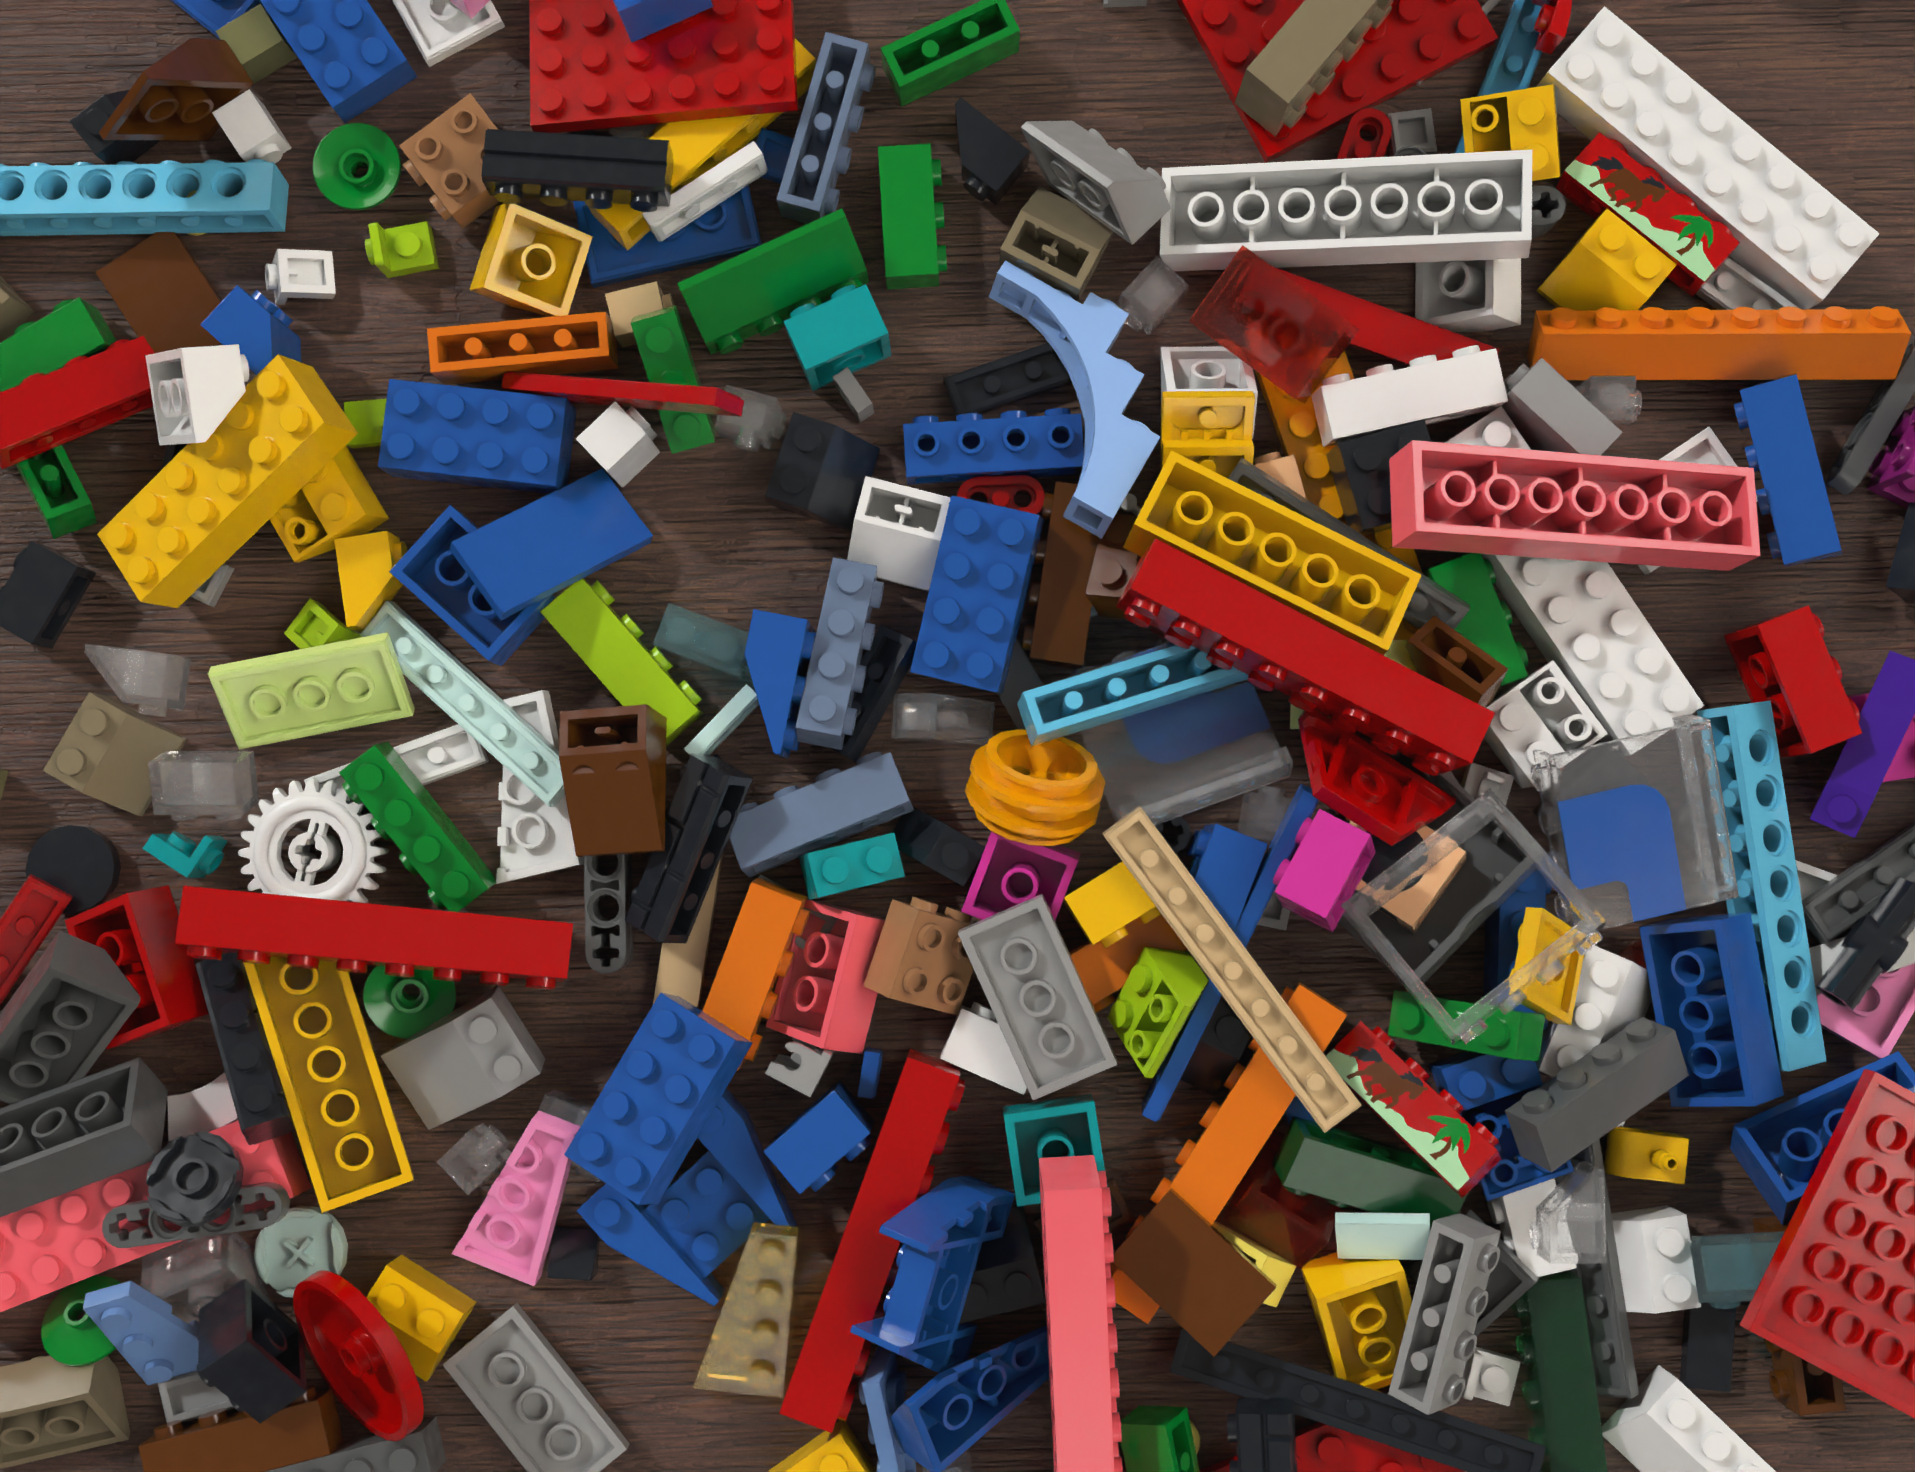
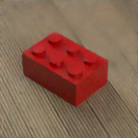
(1791, 666)
(140, 939)

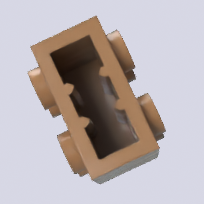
(450, 160)
(922, 956)

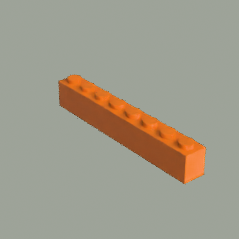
(1721, 343)
(1233, 1133)

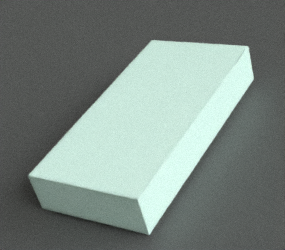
(724, 723)
(1382, 1235)

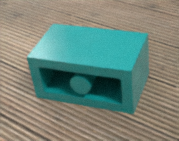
(851, 866)

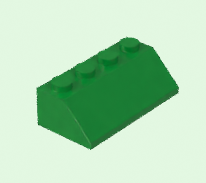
(772, 280)

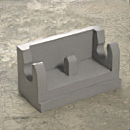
(801, 1069)

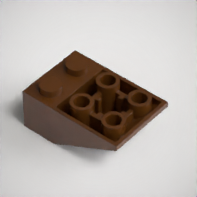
(614, 778)

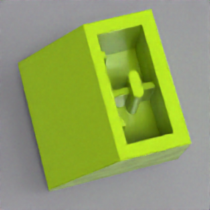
(1156, 1004)

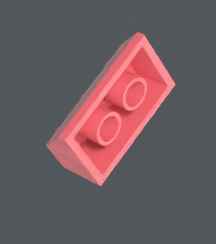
(825, 989)

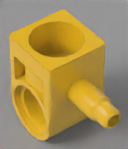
(1646, 1155)

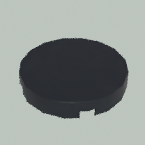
(77, 863)
(194, 1179)

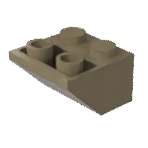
(1056, 242)

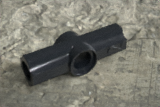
(1871, 946)

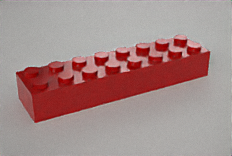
(1303, 660)
(374, 935)
(865, 1258)

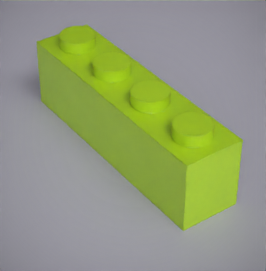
(619, 658)

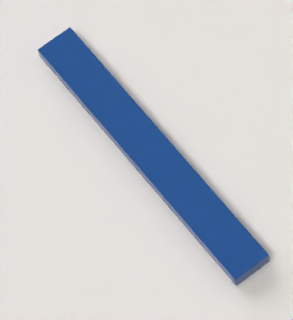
(1281, 847)

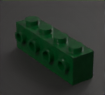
(1360, 1173)

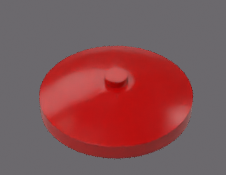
(358, 1355)

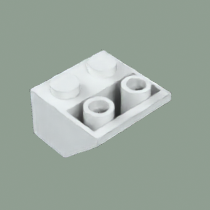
(898, 531)
(1540, 715)

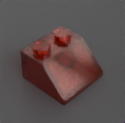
(1277, 1218)

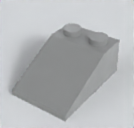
(465, 1059)

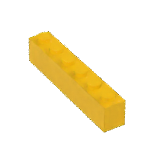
(698, 148)

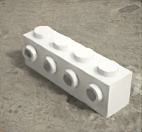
(1424, 391)

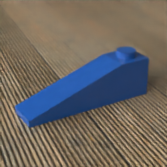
(970, 1400)

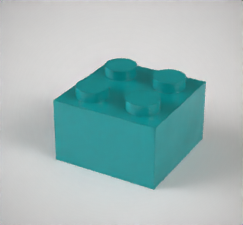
(838, 335)
(1049, 1130)

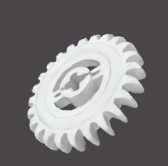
(323, 809)

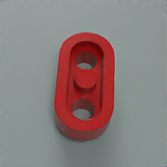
(1366, 120)
(1003, 489)

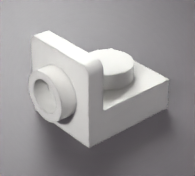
(300, 275)
(1490, 1376)

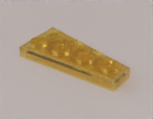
(753, 1326)

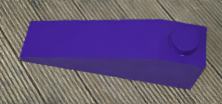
(1869, 755)

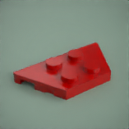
(1367, 783)

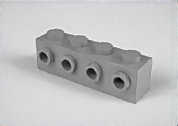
(1445, 1313)

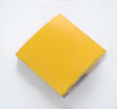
(1208, 427)

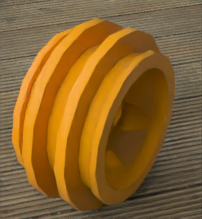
(1036, 791)

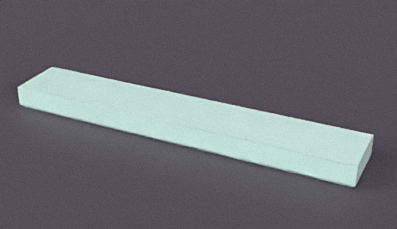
(471, 703)

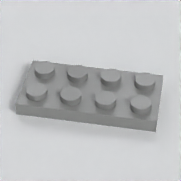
(1037, 997)
(534, 1398)

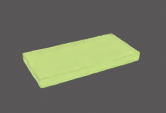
(312, 691)

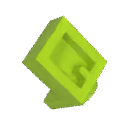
(402, 249)
(317, 627)

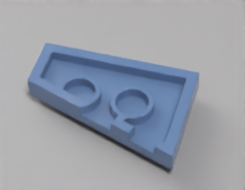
(145, 1331)
(884, 1393)

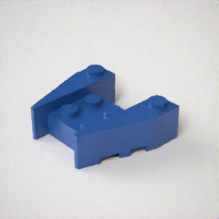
(702, 1212)
(935, 1271)

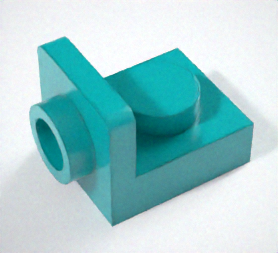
(179, 853)

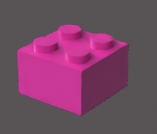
(1323, 869)
(1017, 872)

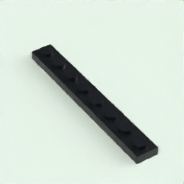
(1357, 1408)

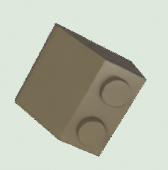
(109, 753)

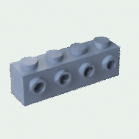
(825, 129)
(837, 654)
(819, 813)

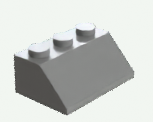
(1098, 177)

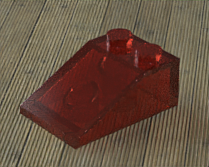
(1273, 325)

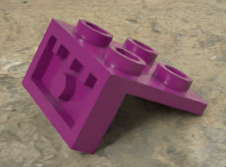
(1895, 466)

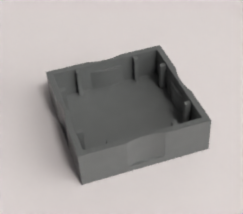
(1480, 887)

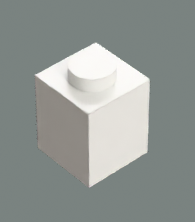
(251, 129)

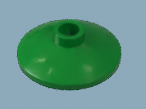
(347, 150)
(405, 1014)
(72, 1340)

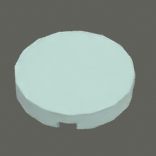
(300, 1247)

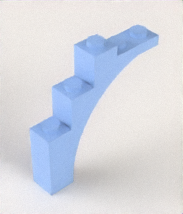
(1104, 386)

